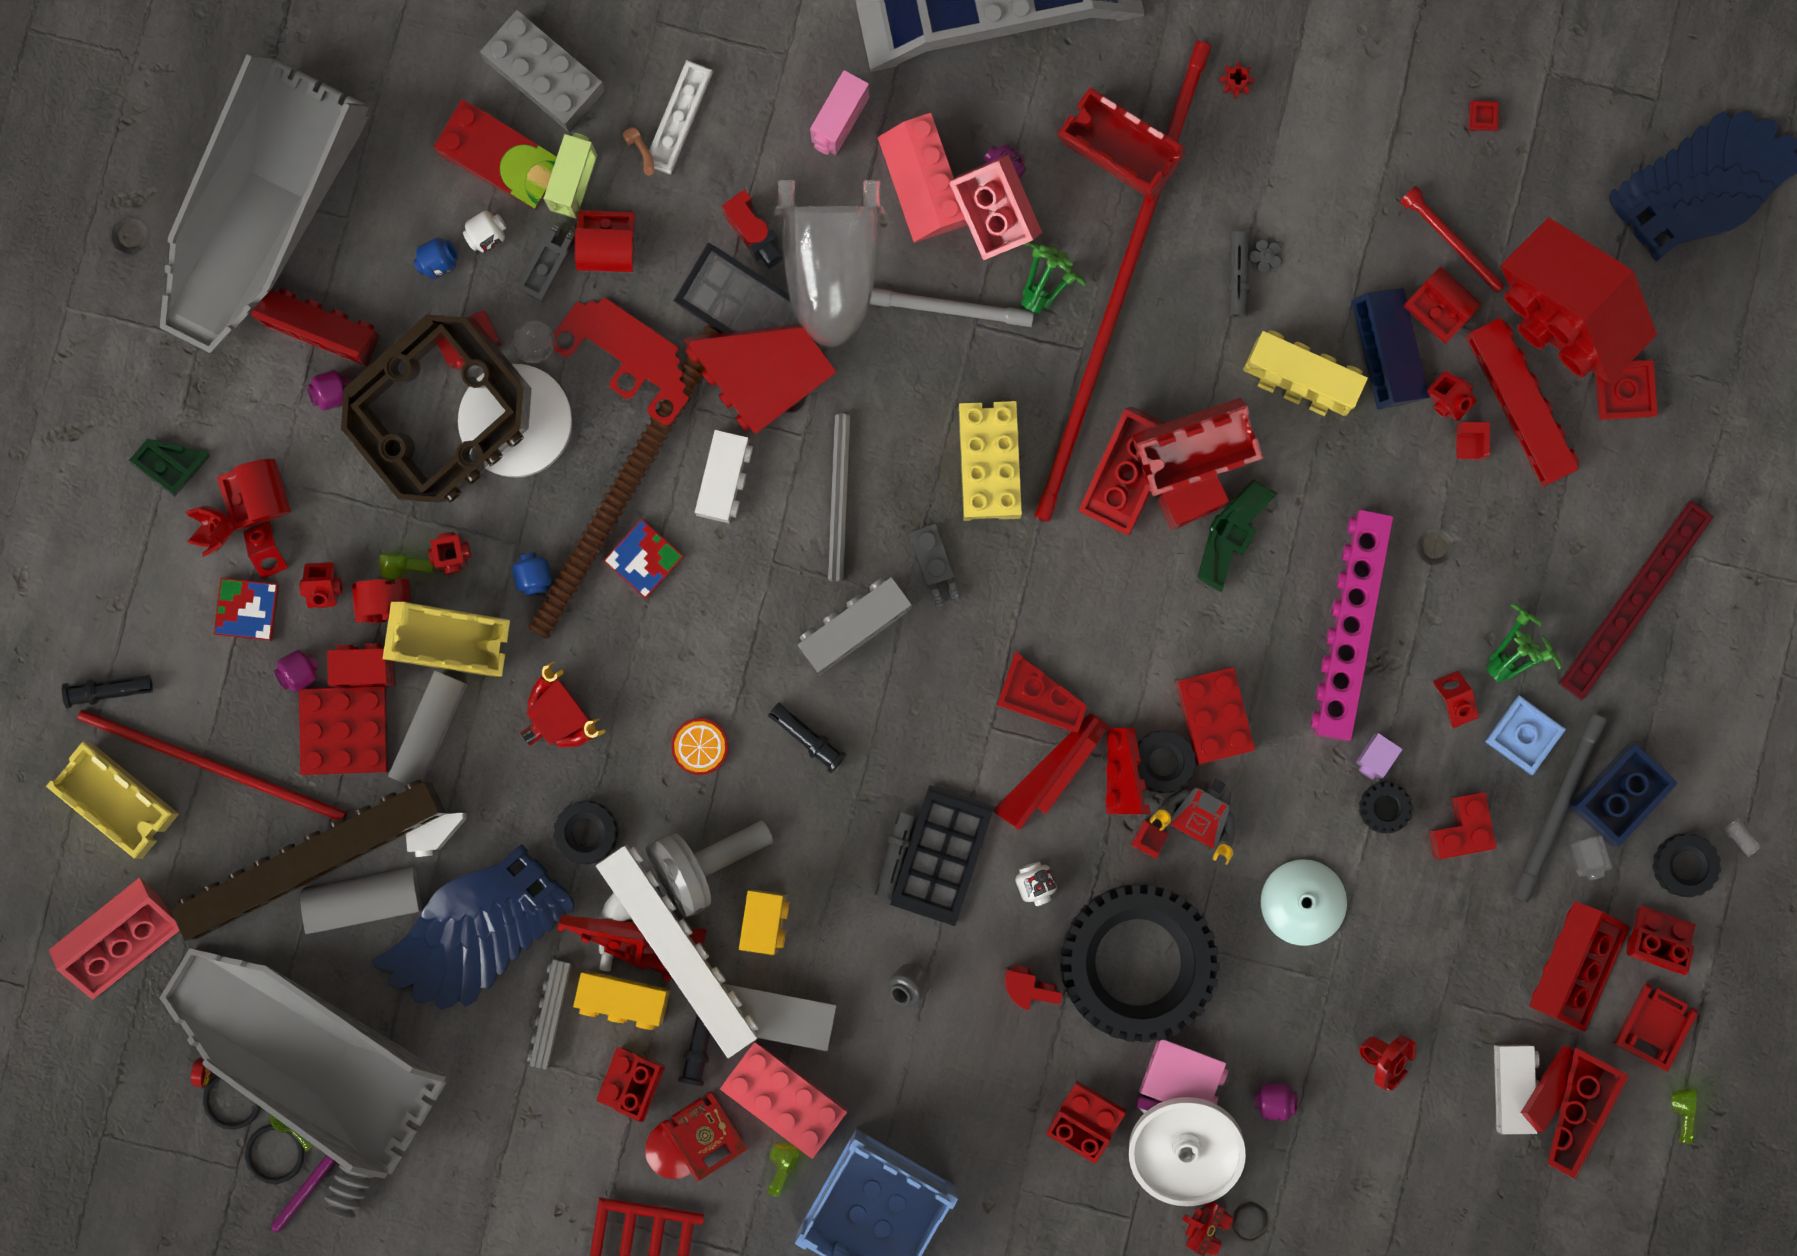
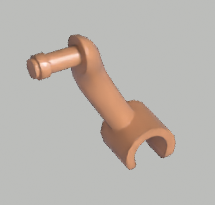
(633, 136)

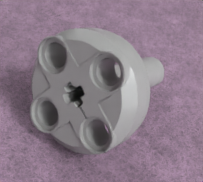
(684, 873)

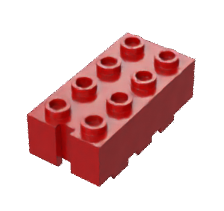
(1122, 144)
(1197, 446)

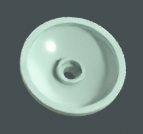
(1283, 898)

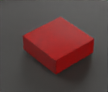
(1483, 115)

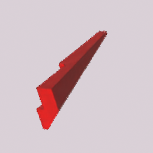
(622, 940)

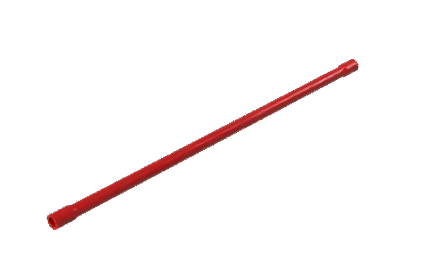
(1050, 495)

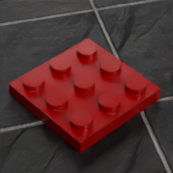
(343, 730)

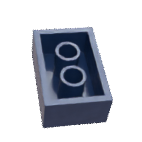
(1623, 794)

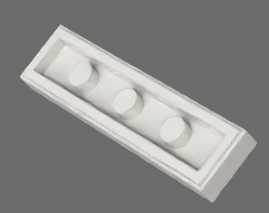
(679, 115)

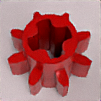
(1243, 76)

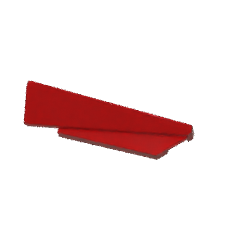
(1051, 775)

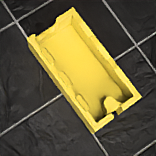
(1304, 374)
(990, 461)
(445, 639)
(112, 800)

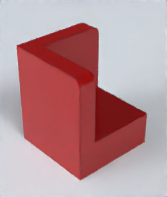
(1473, 440)
(1149, 839)

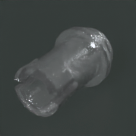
(1742, 837)

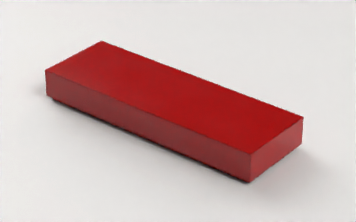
(1549, 1091)

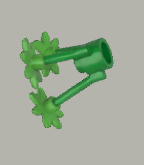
(1036, 297)
(1503, 666)

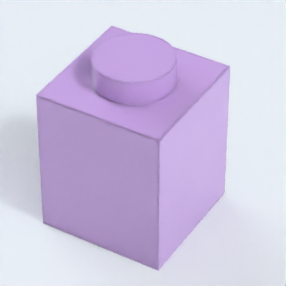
(1377, 757)

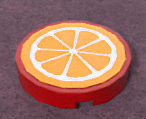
(699, 746)

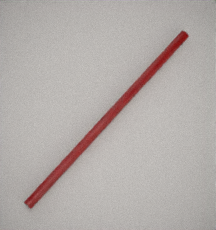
(211, 765)

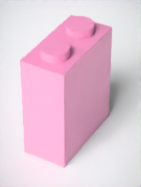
(839, 113)
(1182, 1073)

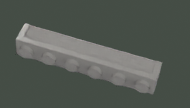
(550, 1014)

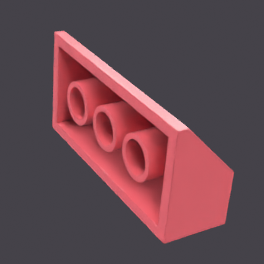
(921, 178)
(114, 939)

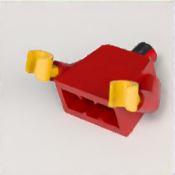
(557, 714)

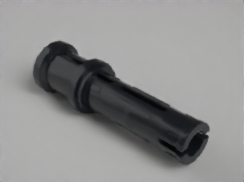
(94, 691)
(817, 745)
(696, 1055)

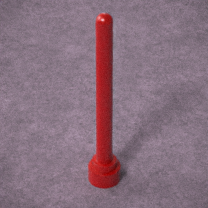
(1415, 201)

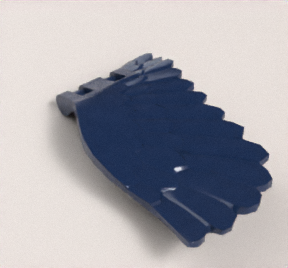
(1708, 182)
(474, 931)

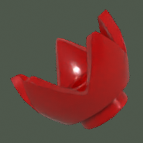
(214, 528)

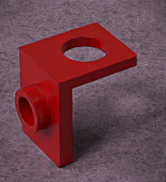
(262, 545)
(1458, 701)

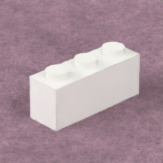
(723, 477)
(1514, 1086)

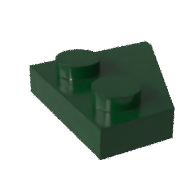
(169, 464)

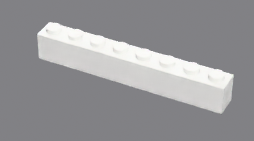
(677, 950)

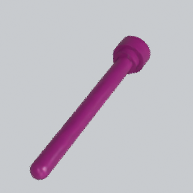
(302, 1194)

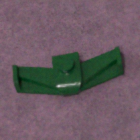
(1231, 533)

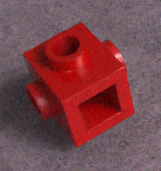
(1451, 396)
(440, 548)
(320, 585)

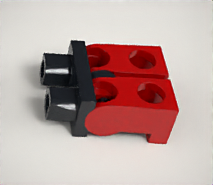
(752, 230)

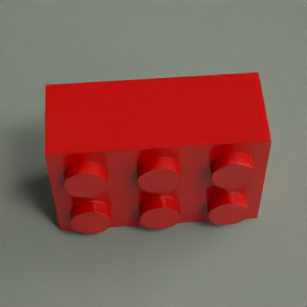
(1215, 716)

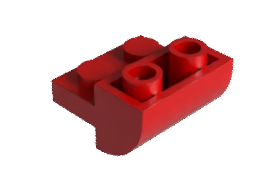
(605, 241)
(1442, 305)
(253, 493)
(1661, 940)
(1021, 989)
(630, 1084)
(1085, 1122)

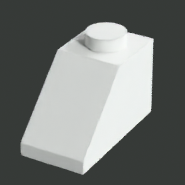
(434, 834)

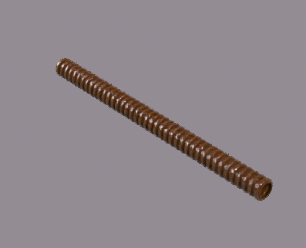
(613, 505)

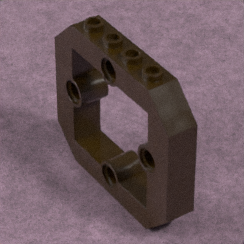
(377, 443)

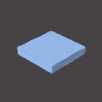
(1525, 735)

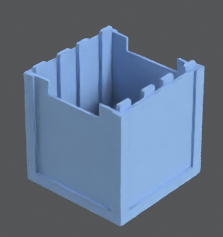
(876, 1204)

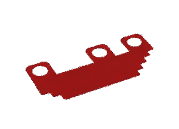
(633, 343)

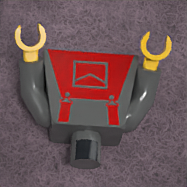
(1201, 817)

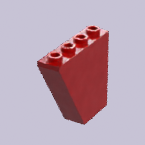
(760, 369)

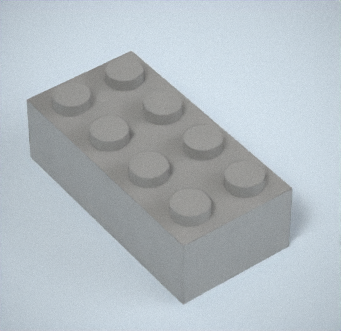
(542, 70)
(855, 625)

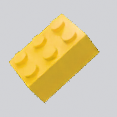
(621, 999)

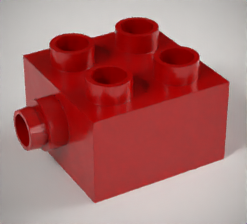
(1577, 301)

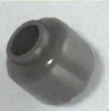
(908, 985)

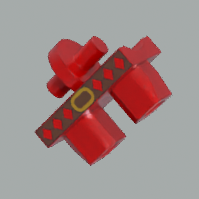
(1203, 1226)

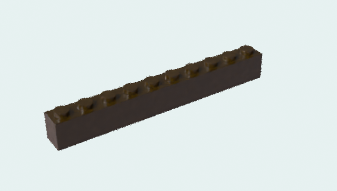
(308, 860)

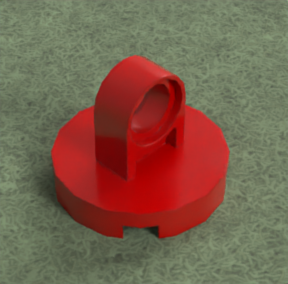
(1388, 1059)

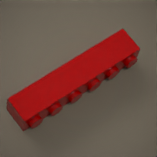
(1522, 401)

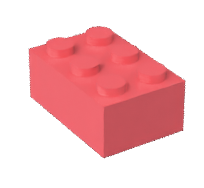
(995, 207)

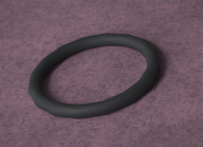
(252, 1117)
(253, 1170)

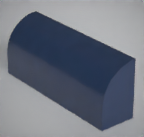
(1390, 348)

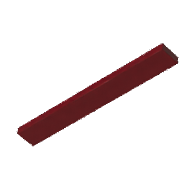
(1635, 600)

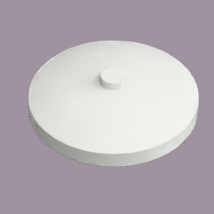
(548, 424)
(1186, 1151)

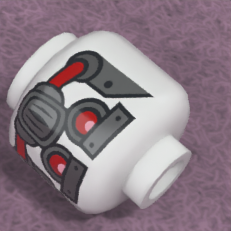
(484, 231)
(1036, 883)

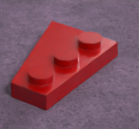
(1039, 697)
(1123, 780)

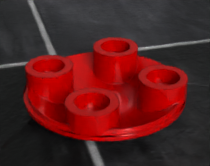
(663, 1155)

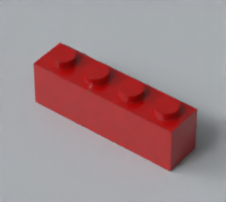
(1586, 1107)

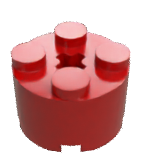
(374, 598)

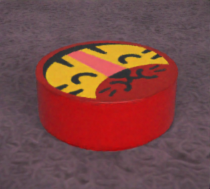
(200, 1074)

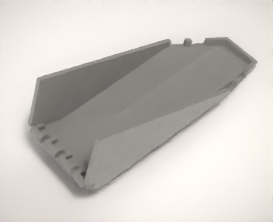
(253, 196)
(303, 1060)

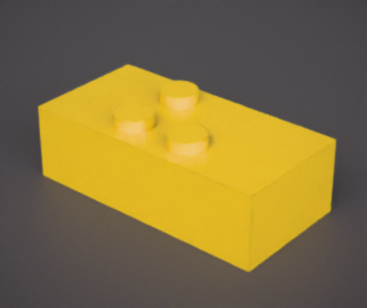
(764, 922)

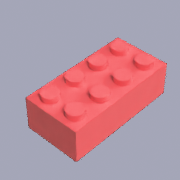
(784, 1099)

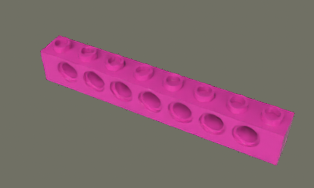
(1378, 528)

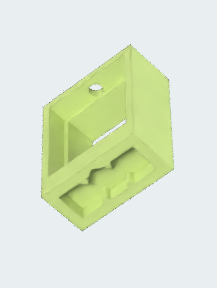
(570, 175)

